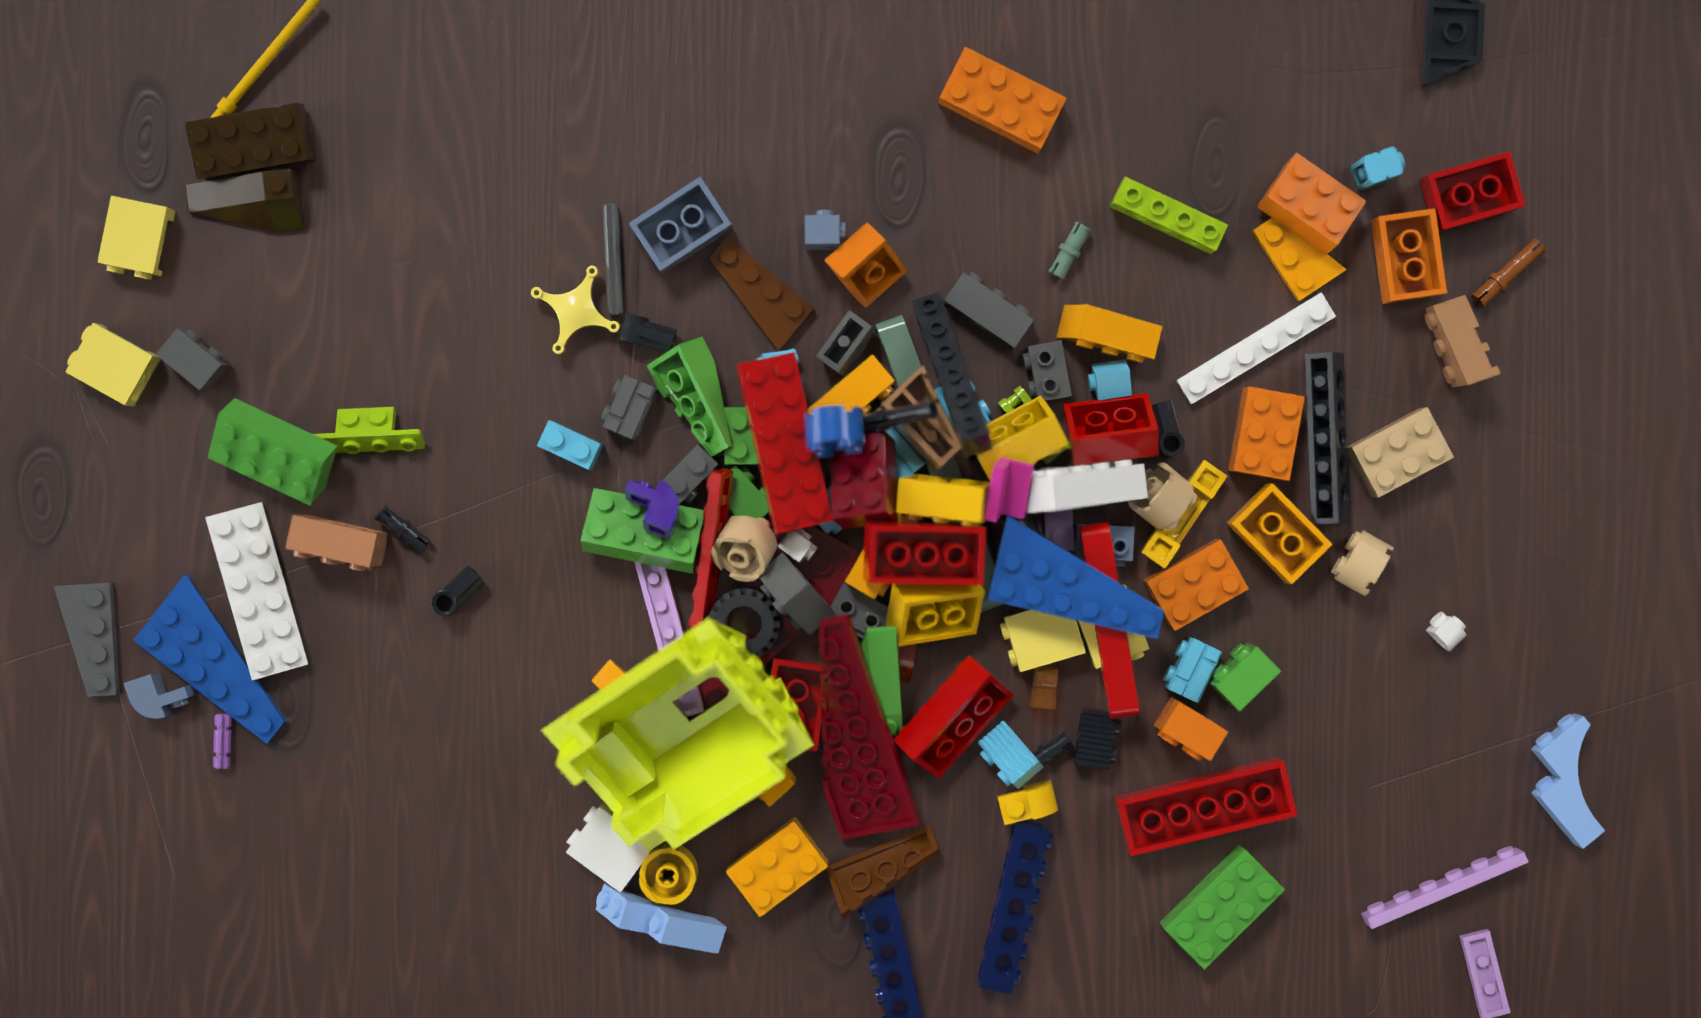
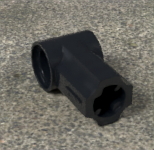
(640, 331)
(1167, 427)
(459, 590)

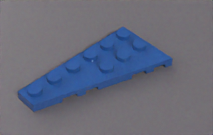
(1055, 582)
(202, 653)

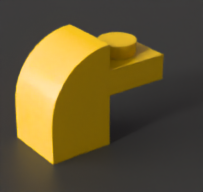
(1032, 802)

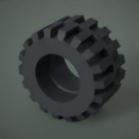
(762, 605)

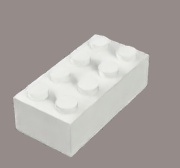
(1086, 486)

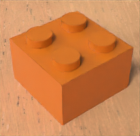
(866, 265)
(1194, 731)

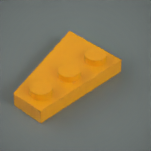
(1296, 260)

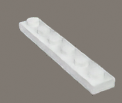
(1255, 348)

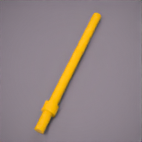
(228, 105)

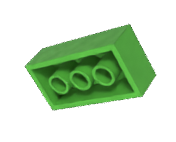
(272, 451)
(617, 531)
(1221, 906)

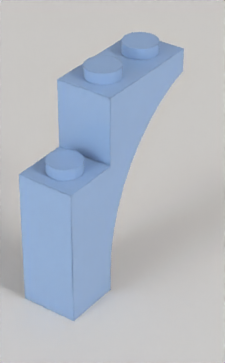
(1562, 792)
(660, 921)

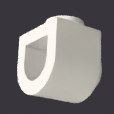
(797, 545)
(1446, 630)

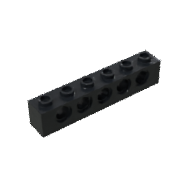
(952, 375)
(1327, 438)

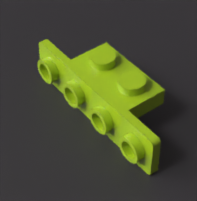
(371, 431)

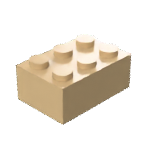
(1399, 452)

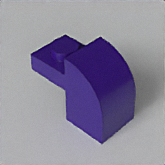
(661, 504)

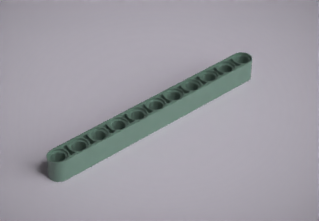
(904, 363)

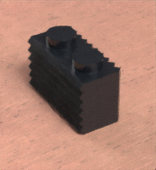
(1096, 738)

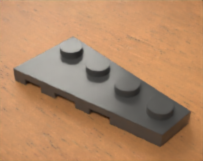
(92, 632)

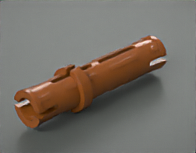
(1499, 281)

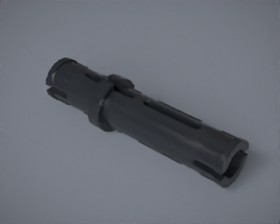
(884, 419)

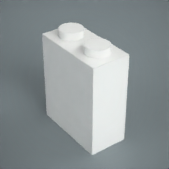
(604, 851)

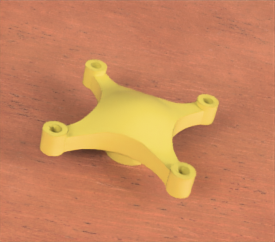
(575, 310)

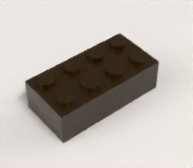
(249, 141)

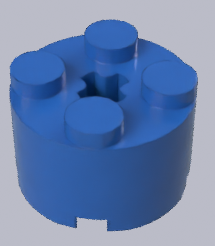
(834, 430)

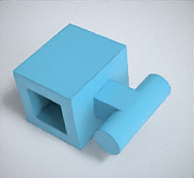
(1110, 379)

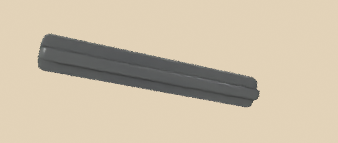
(613, 259)

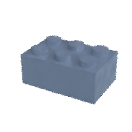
(681, 225)

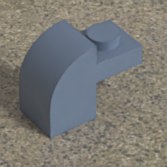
(150, 697)

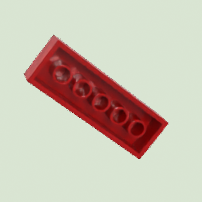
(777, 427)
(1205, 806)

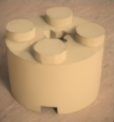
(1167, 497)
(745, 547)
(1363, 561)

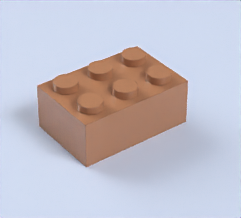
(336, 542)

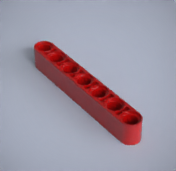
(1112, 643)

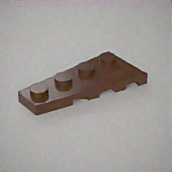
(765, 296)
(878, 869)

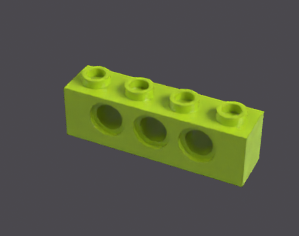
(1168, 215)

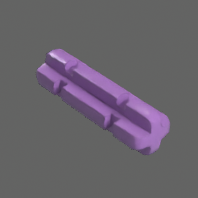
(222, 741)

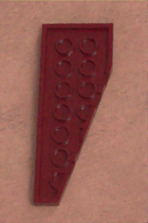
(824, 571)
(860, 759)

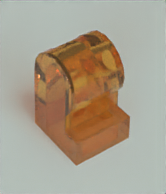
(1043, 688)

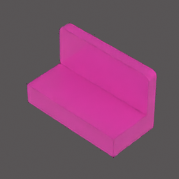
(1009, 489)

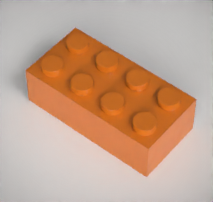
(1001, 100)

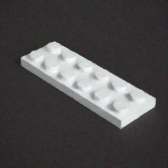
(257, 590)

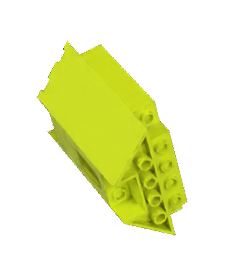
(675, 773)

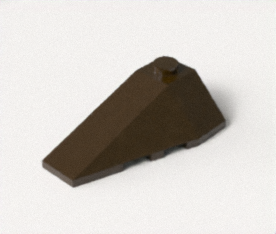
(255, 200)

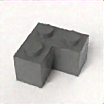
(794, 595)

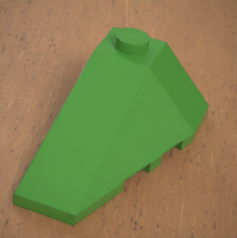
(691, 381)
(881, 657)

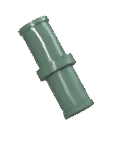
(1069, 250)

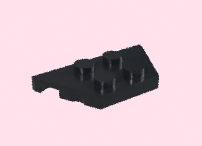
(1451, 37)

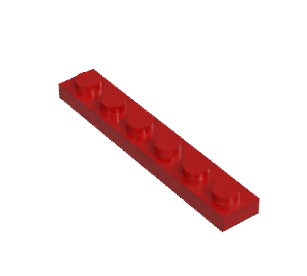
(715, 517)

